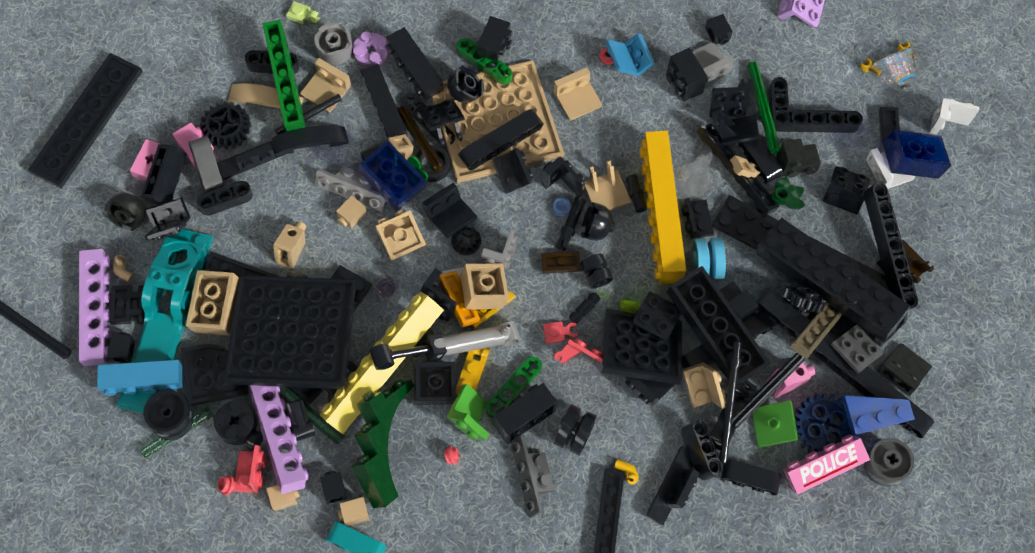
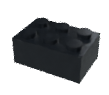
(524, 412)

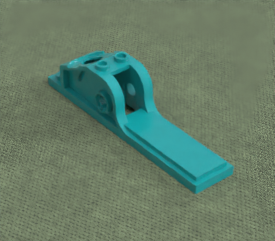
(160, 331)

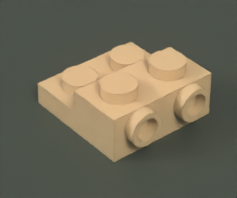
(399, 234)

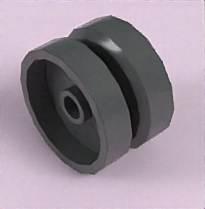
(889, 462)

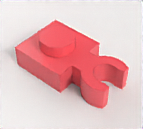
(556, 332)

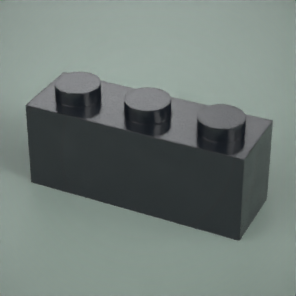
(164, 174)

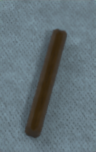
(420, 139)

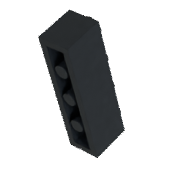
(414, 63)

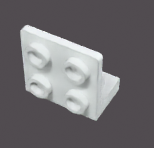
(954, 112)
(880, 168)

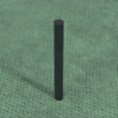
(314, 111)

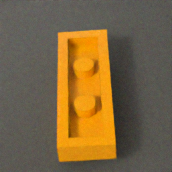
(452, 288)

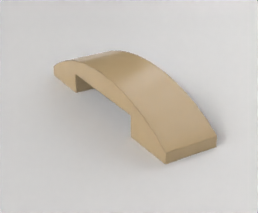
(255, 94)

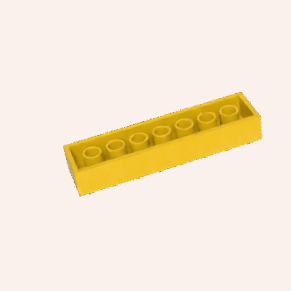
(663, 207)

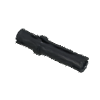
(568, 230)

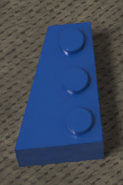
(875, 413)

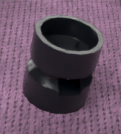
(596, 269)

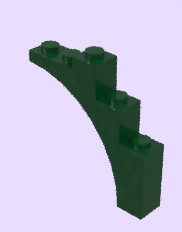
(373, 466)

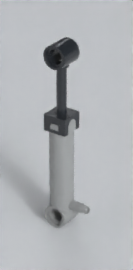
(438, 346)

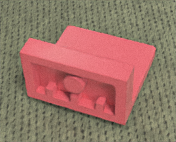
(249, 470)

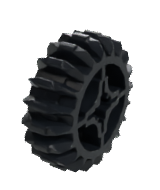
(221, 119)

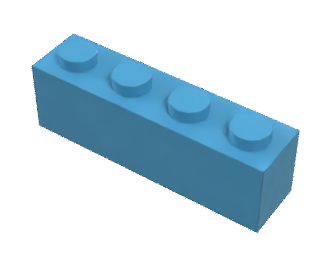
(139, 377)

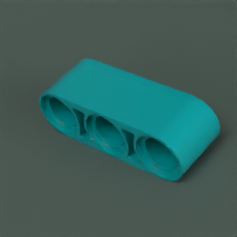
(352, 540)

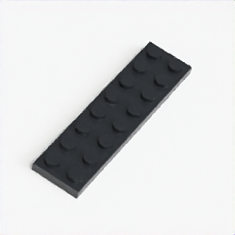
(85, 120)

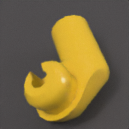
(630, 471)

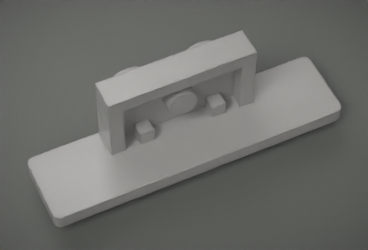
(348, 183)

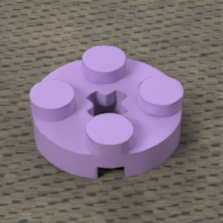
(367, 40)

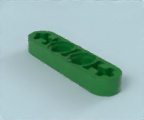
(481, 63)
(512, 386)

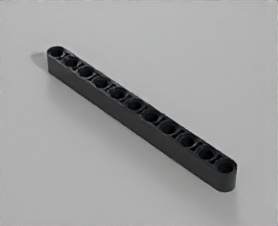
(866, 382)

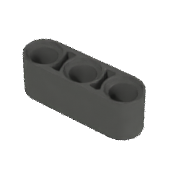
(205, 164)

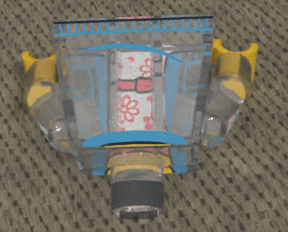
(895, 68)

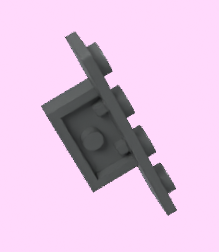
(533, 475)

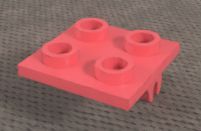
(575, 348)

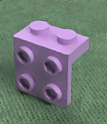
(806, 10)

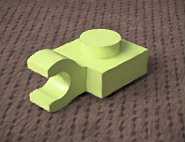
(300, 12)

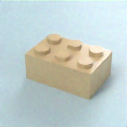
(213, 303)

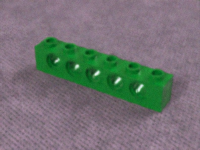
(284, 75)

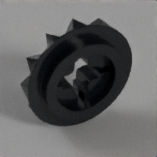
(464, 248)

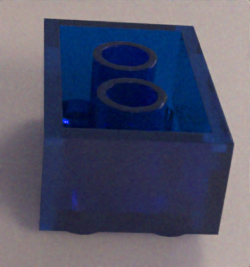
(916, 154)
(392, 176)

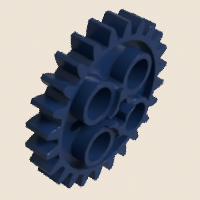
(828, 408)

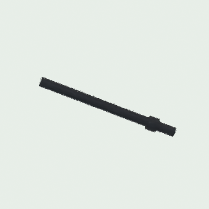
(735, 363)

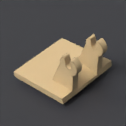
(607, 189)

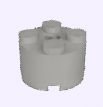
(333, 43)

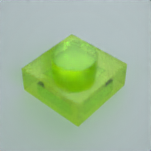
(629, 305)

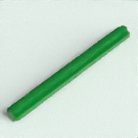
(763, 107)

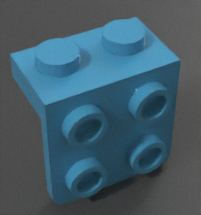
(631, 56)

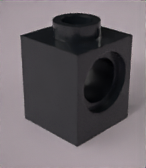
(718, 29)
(121, 347)
(333, 487)

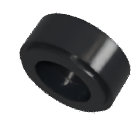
(254, 439)

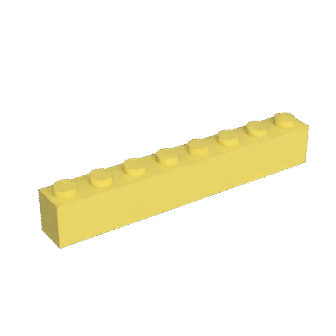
(401, 335)

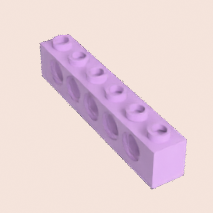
(88, 262)
(287, 479)

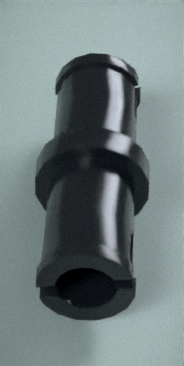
(636, 193)

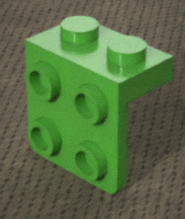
(467, 413)

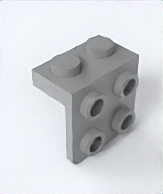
(713, 62)
(492, 257)

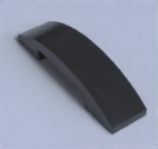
(309, 137)

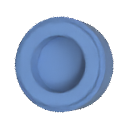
(561, 206)

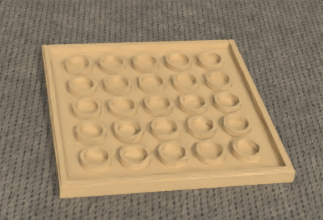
(496, 107)

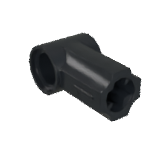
(301, 425)

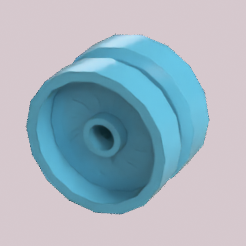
(709, 256)

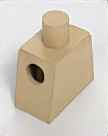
(292, 241)

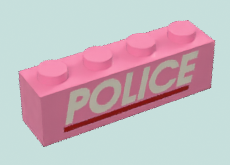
(826, 464)

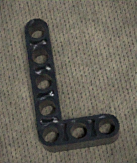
(806, 117)

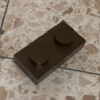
(560, 262)

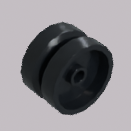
(168, 415)
(575, 429)

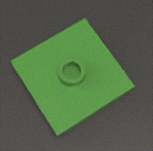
(775, 424)

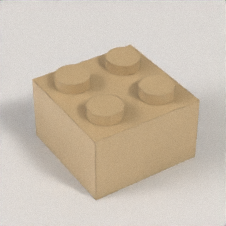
(484, 286)

